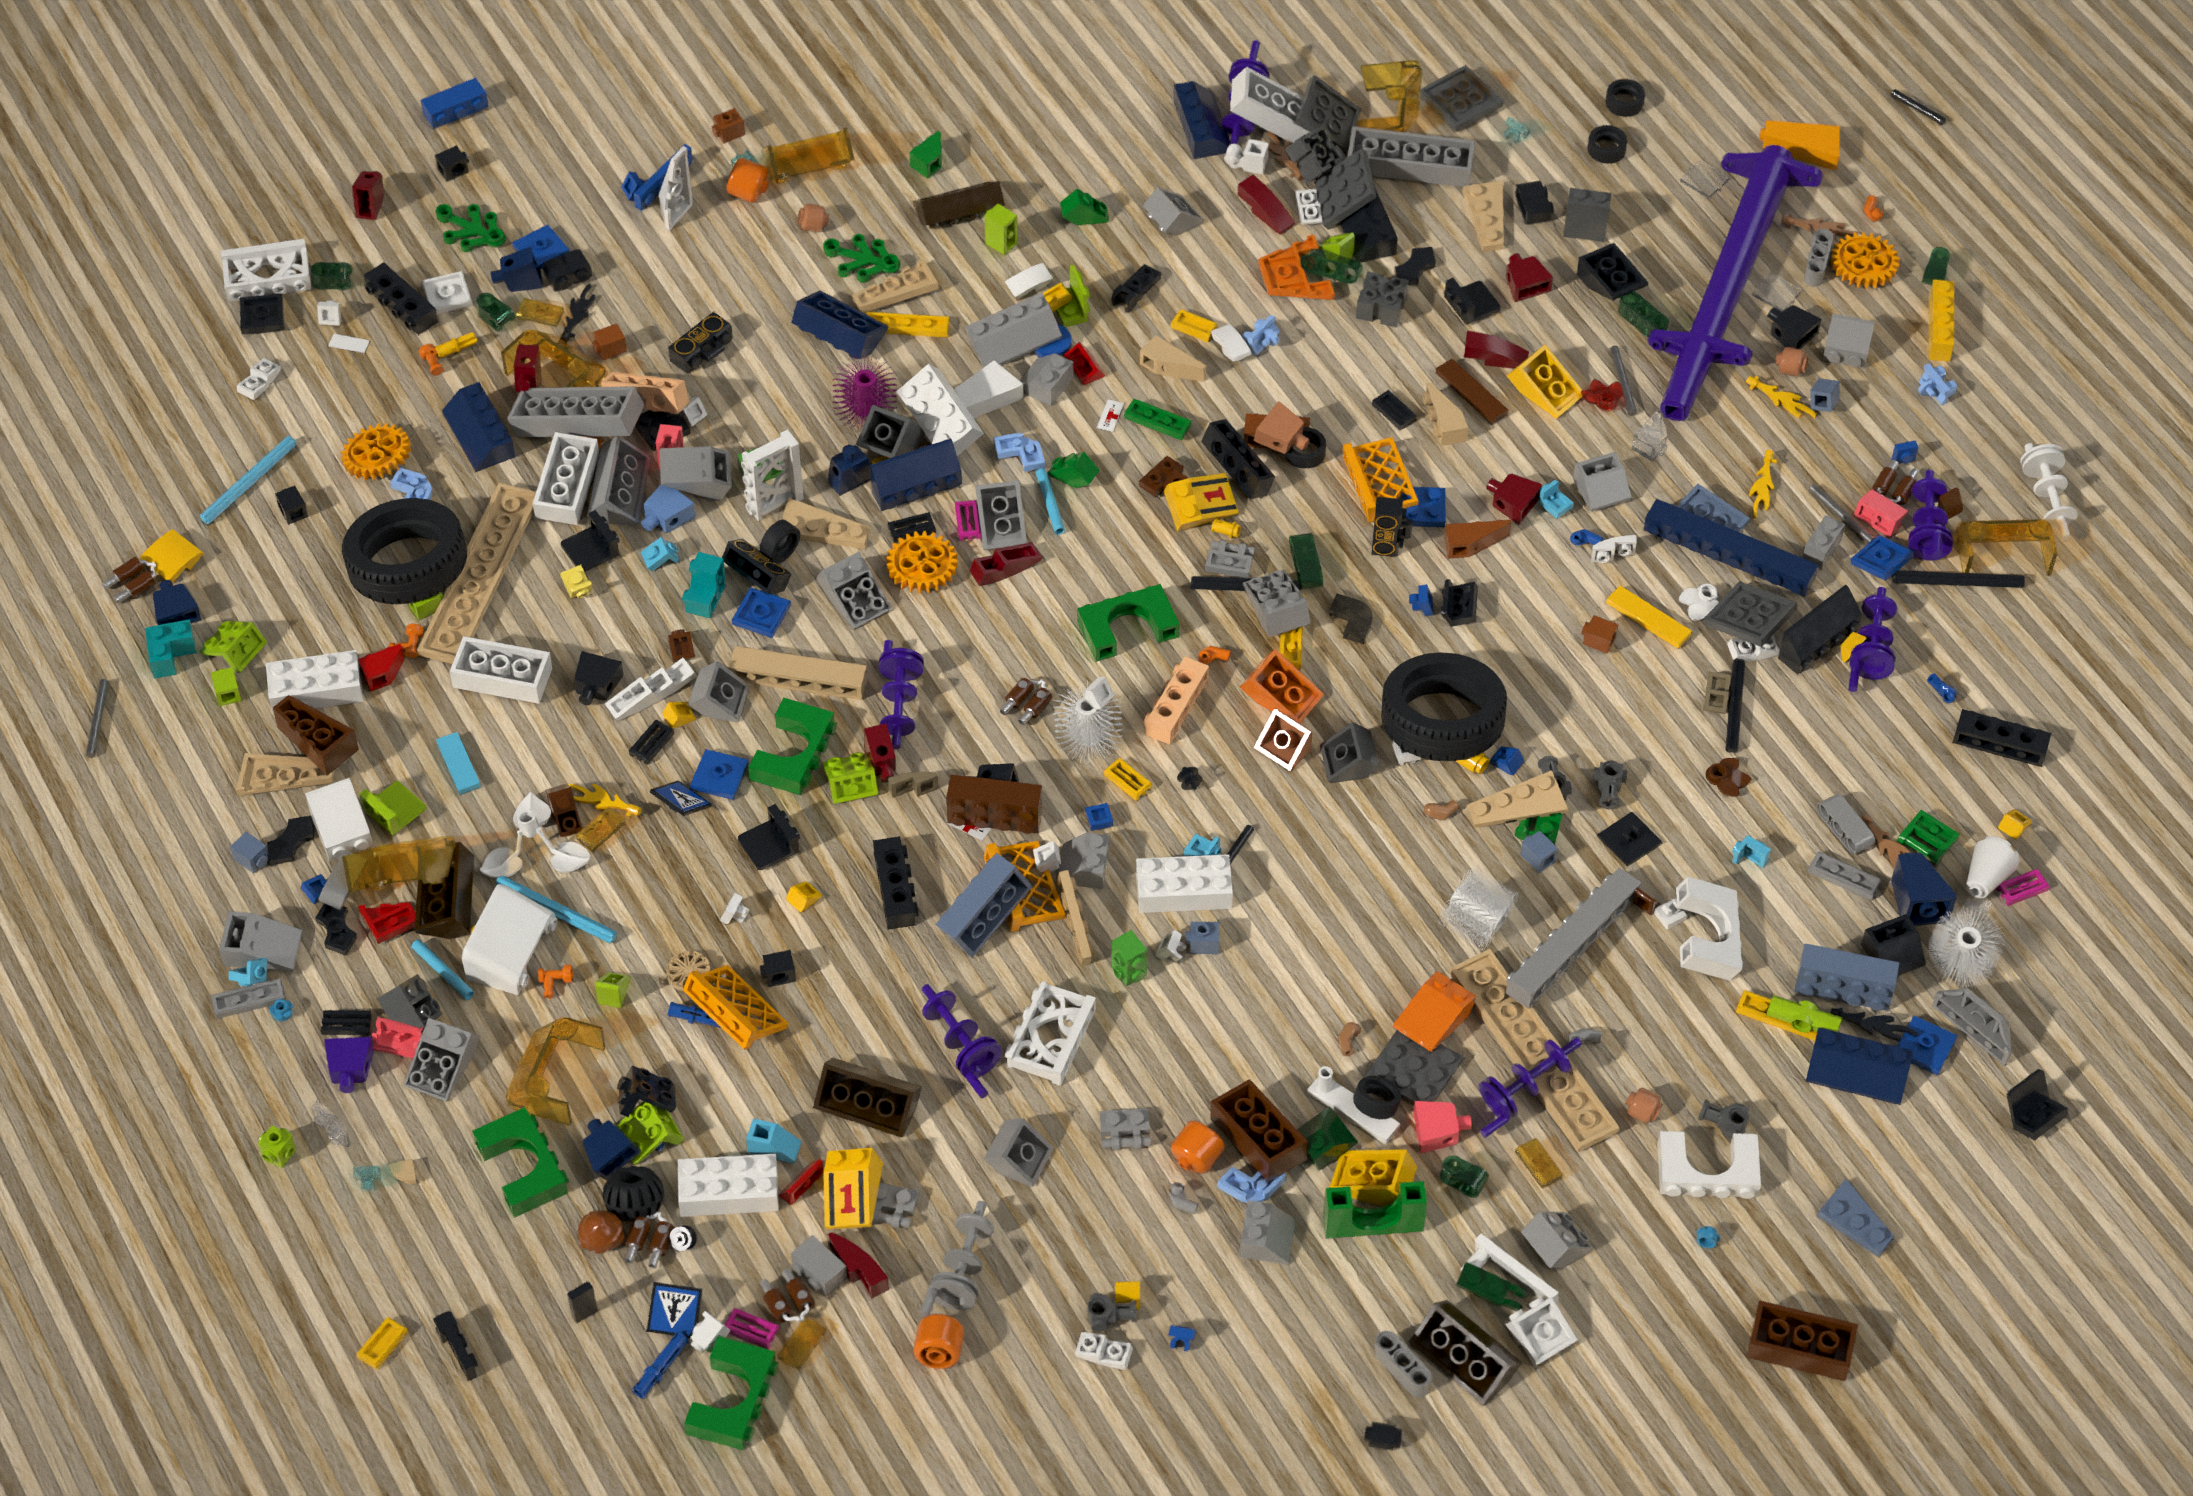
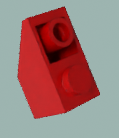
(381, 667)

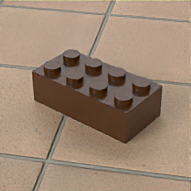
(994, 804)
(1259, 1130)
(1802, 1340)

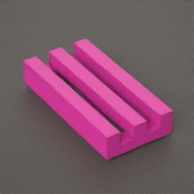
(962, 534)
(2027, 889)
(768, 1337)

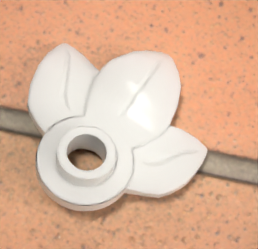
(1698, 603)

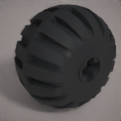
(633, 1193)

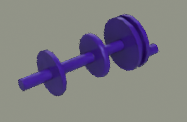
(1233, 123)
(1930, 537)
(1874, 657)
(901, 666)
(978, 1055)
(1500, 1099)

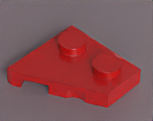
(388, 919)

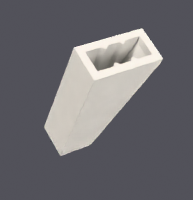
(989, 390)

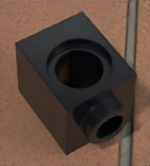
(452, 163)
(291, 505)
(778, 968)

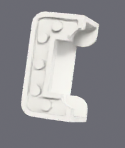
(506, 940)

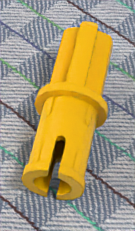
(455, 345)

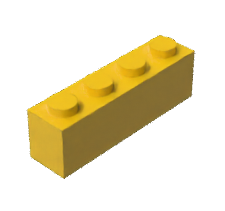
(1941, 320)

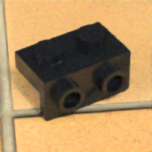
(1459, 603)

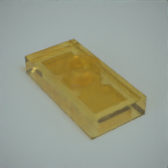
(540, 312)
(600, 829)
(1538, 1163)
(802, 1343)

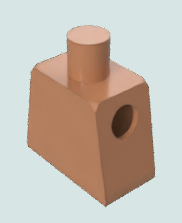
(1281, 430)

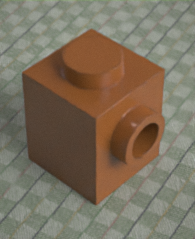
(728, 126)
(609, 341)
(1599, 634)

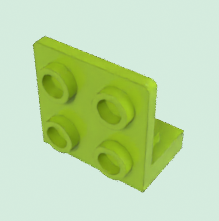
(1076, 310)
(236, 643)
(850, 777)
(392, 807)
(648, 1128)

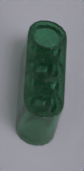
(1321, 267)
(1641, 314)
(1306, 560)

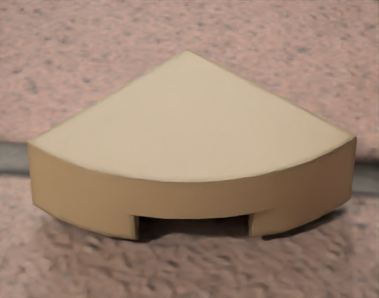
(403, 1171)

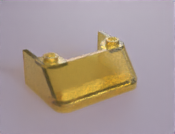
(1402, 83)
(808, 155)
(579, 365)
(2005, 531)
(399, 862)
(529, 1087)

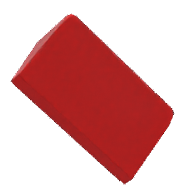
(1084, 364)
(802, 1182)

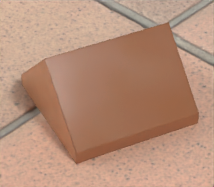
(1284, 740)

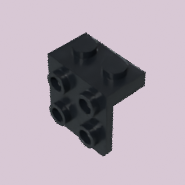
(1470, 301)
(593, 544)
(771, 840)
(647, 1087)
(2032, 1108)

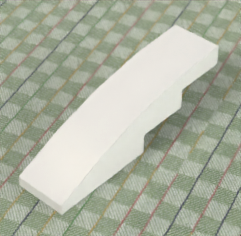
(651, 690)

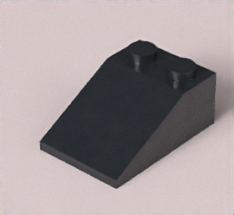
(1609, 272)

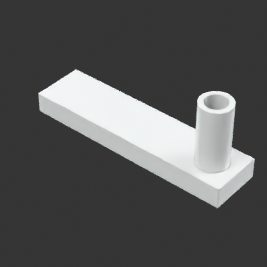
(1341, 1101)
(1488, 1250)

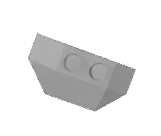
(1977, 1021)

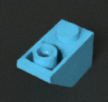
(772, 1139)

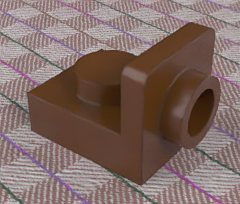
(681, 645)

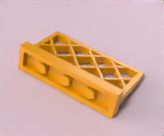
(1360, 477)
(1016, 917)
(726, 1012)

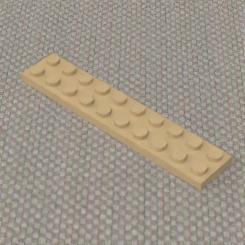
(486, 563)
(1523, 1039)

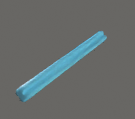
(247, 480)
(562, 912)

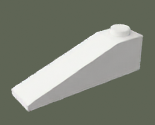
(676, 190)

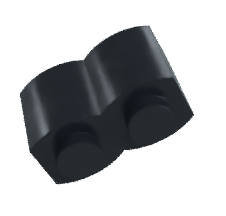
(1533, 202)
(566, 270)

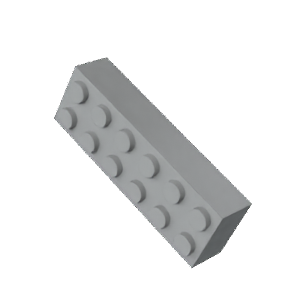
(1415, 156)
(576, 411)

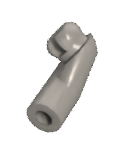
(1587, 1035)
(1179, 1199)

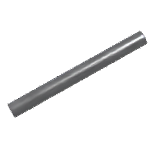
(1623, 380)
(1843, 515)
(97, 718)

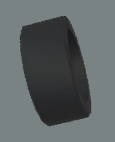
(1627, 86)
(1603, 155)
(1309, 460)
(780, 541)
(1381, 1087)

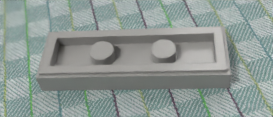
(1844, 875)
(247, 998)

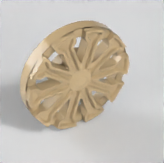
(683, 969)

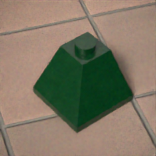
(1326, 1138)

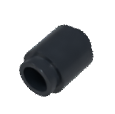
(1383, 1436)

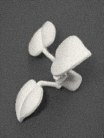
(528, 818)

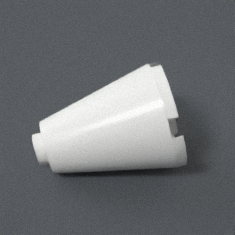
(1990, 865)

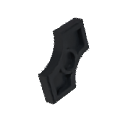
(1419, 262)
(297, 833)
(339, 936)

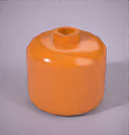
(747, 180)
(1197, 1147)
(938, 1341)

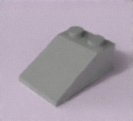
(1001, 514)

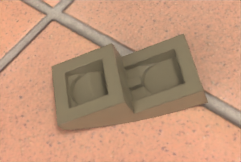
(1717, 692)
(918, 781)

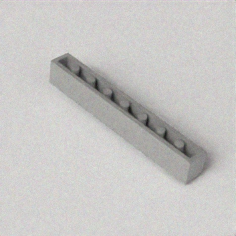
(1572, 938)

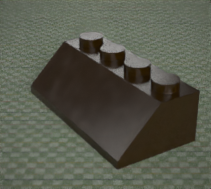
(959, 203)
(445, 907)
(866, 1097)
(1464, 1351)

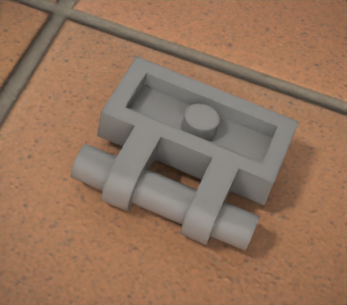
(1229, 563)
(1125, 1123)
(896, 1200)

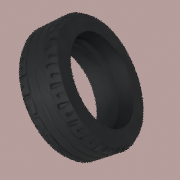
(410, 580)
(1444, 738)

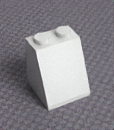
(339, 819)

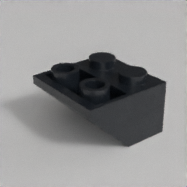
(1897, 942)

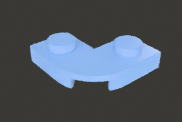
(1017, 445)
(411, 483)
(1247, 1188)

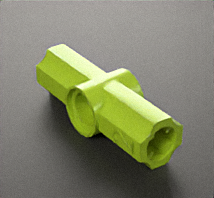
(1802, 1015)

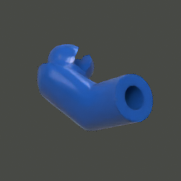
(1584, 536)
(1945, 690)

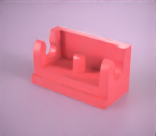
(669, 437)
(1880, 513)
(396, 1038)

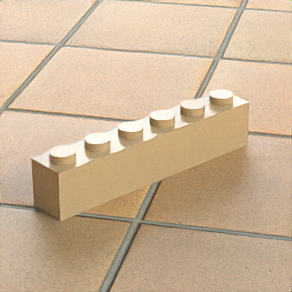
(799, 672)

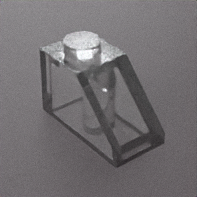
(1651, 438)

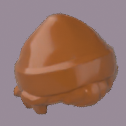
(600, 1231)

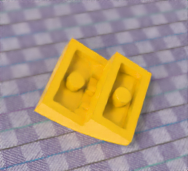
(172, 555)

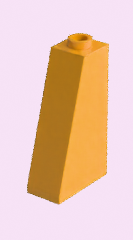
(1805, 141)

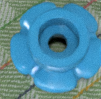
(284, 1014)
(1707, 1237)

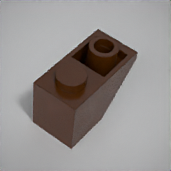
(564, 809)

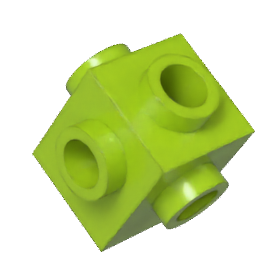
(276, 1146)

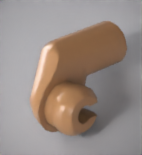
(1439, 811)
(1345, 1036)

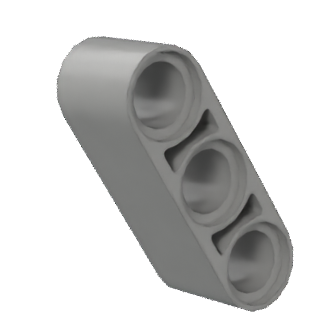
(1818, 257)
(1845, 824)
(336, 889)
(1404, 1374)

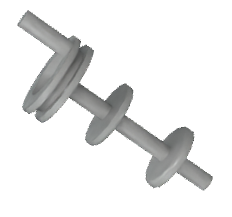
(955, 1289)

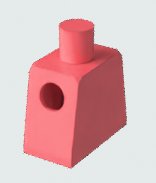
(1438, 1125)

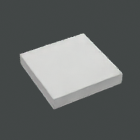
(447, 292)

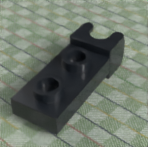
(1135, 287)
(449, 1332)

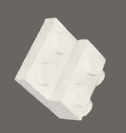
(1541, 1330)

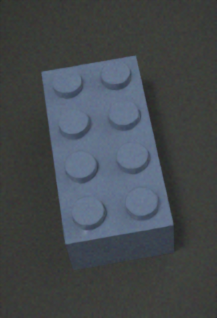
(984, 905)
(1846, 977)

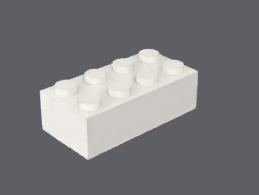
(1267, 104)
(939, 409)
(566, 478)
(501, 669)
(316, 680)
(1184, 883)
(728, 1185)

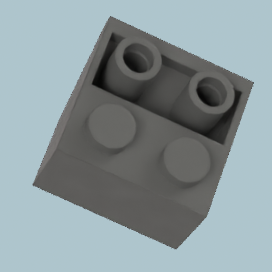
(410, 1003)

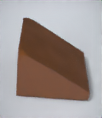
(1951, 502)
(1644, 901)

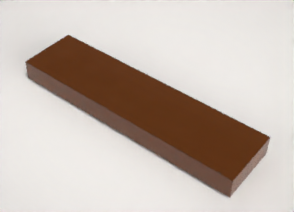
(1471, 391)

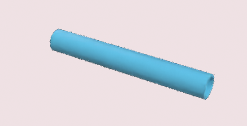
(1050, 501)
(442, 969)

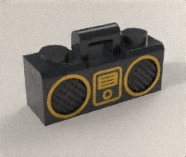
(701, 342)
(1388, 520)
(756, 566)

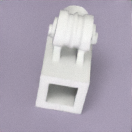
(1251, 159)

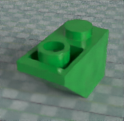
(927, 156)
(1083, 209)
(1074, 469)

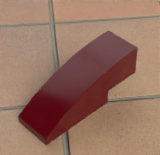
(1265, 204)
(1494, 350)
(1004, 563)
(859, 1265)

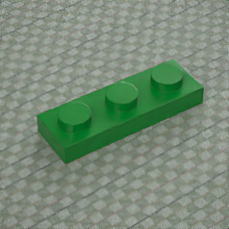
(1157, 419)

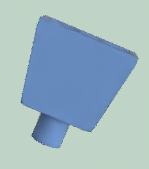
(667, 509)

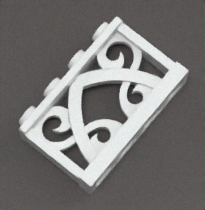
(251, 258)
(781, 449)
(1058, 1060)

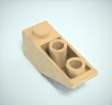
(1170, 361)
(1447, 417)

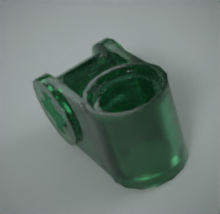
(1936, 266)
(330, 275)
(494, 311)
(1464, 1177)

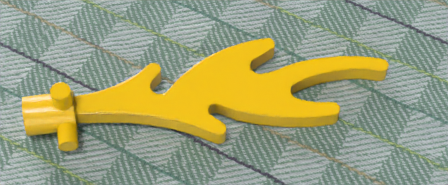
(1785, 398)
(1762, 484)
(602, 797)

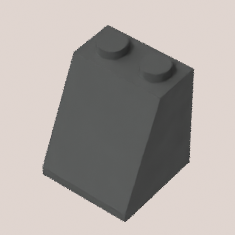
(1587, 214)
(889, 433)

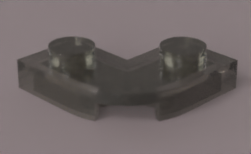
(1356, 613)

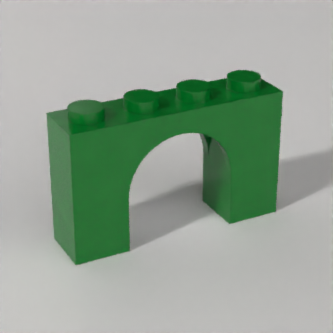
(1146, 603)
(794, 772)
(520, 1131)
(1401, 1216)
(734, 1425)

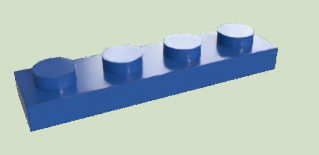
(651, 188)

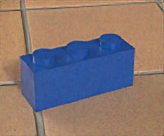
(454, 103)

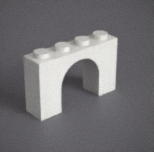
(1721, 908)
(1680, 1178)

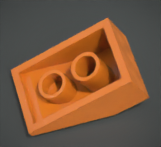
(1281, 686)
(1435, 1011)

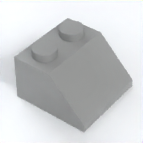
(1171, 212)
(1848, 340)
(1047, 378)
(719, 693)
(1086, 859)
(1019, 1152)
(1267, 1233)

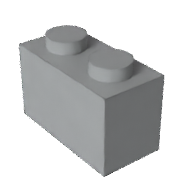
(1824, 541)
(818, 1265)

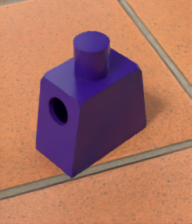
(349, 1061)

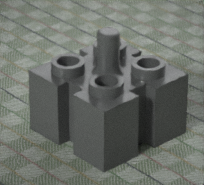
(1315, 153)
(1382, 299)

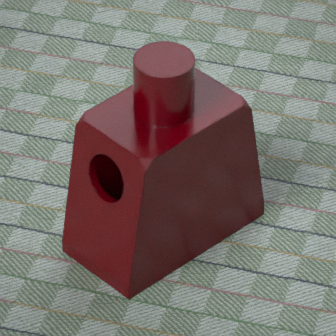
(368, 188)
(1527, 277)
(527, 374)
(1514, 496)
(880, 751)

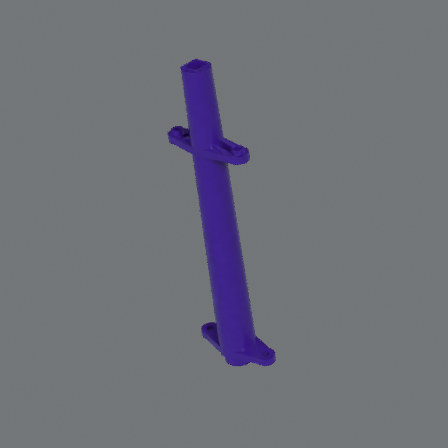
(1768, 178)

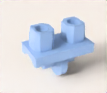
(1264, 334)
(1933, 384)

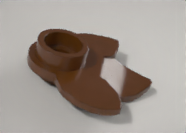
(1729, 778)

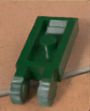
(1489, 1286)

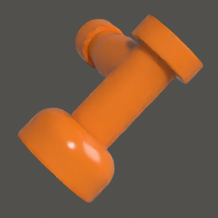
(429, 353)
(414, 632)
(547, 977)

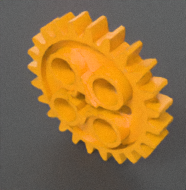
(1865, 260)
(376, 451)
(921, 562)

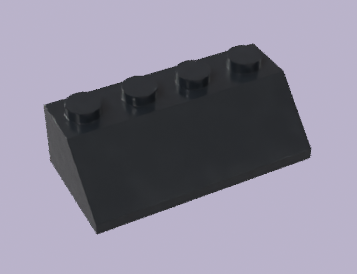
(1372, 231)
(1820, 630)

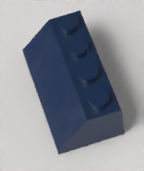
(1200, 120)
(838, 324)
(478, 428)
(915, 475)
(1859, 1066)

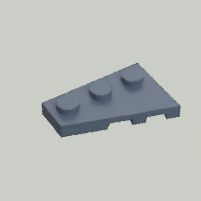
(1709, 506)
(1855, 1219)

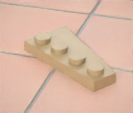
(1486, 212)
(904, 286)
(824, 526)
(277, 772)
(1527, 799)
(1066, 887)

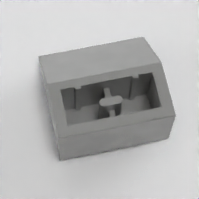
(1602, 481)
(1556, 1238)

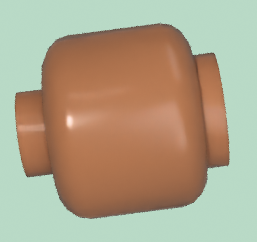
(813, 217)
(1792, 361)
(1644, 1105)

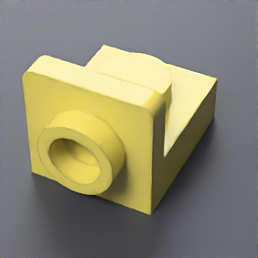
(576, 582)

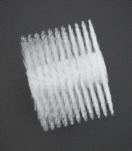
(1087, 723)
(1480, 909)
(1965, 947)

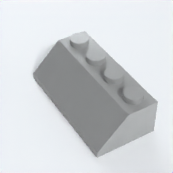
(1013, 331)
(619, 482)

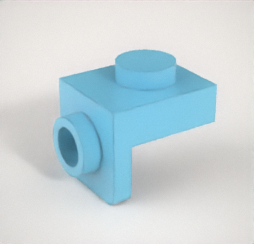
(1554, 500)
(659, 553)
(1202, 847)
(1752, 850)
(253, 973)

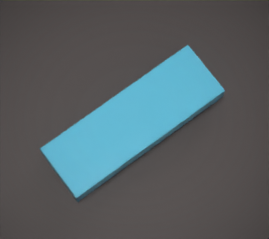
(458, 763)

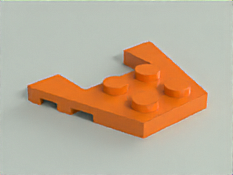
(1287, 278)

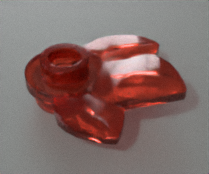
(1603, 396)

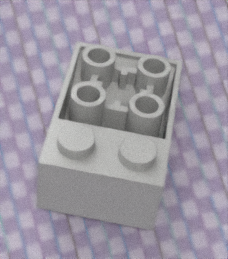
(696, 470)
(854, 590)
(1277, 602)
(254, 937)
(440, 1059)

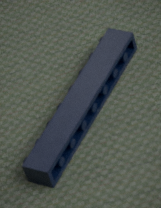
(1730, 547)

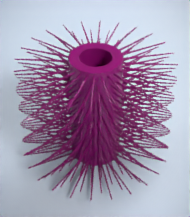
(864, 391)

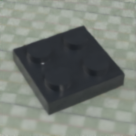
(261, 313)
(650, 421)

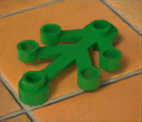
(493, 237)
(887, 262)

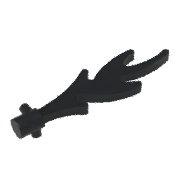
(577, 312)
(1878, 1023)

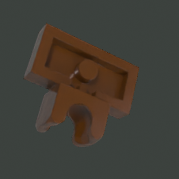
(1163, 473)

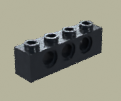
(400, 298)
(1238, 459)
(2002, 738)
(896, 913)

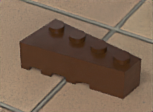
(315, 734)

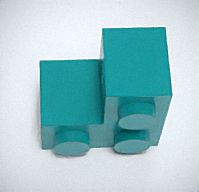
(706, 585)
(167, 642)

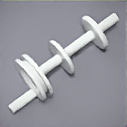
(2044, 462)

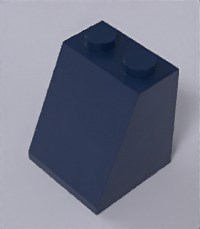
(1921, 890)

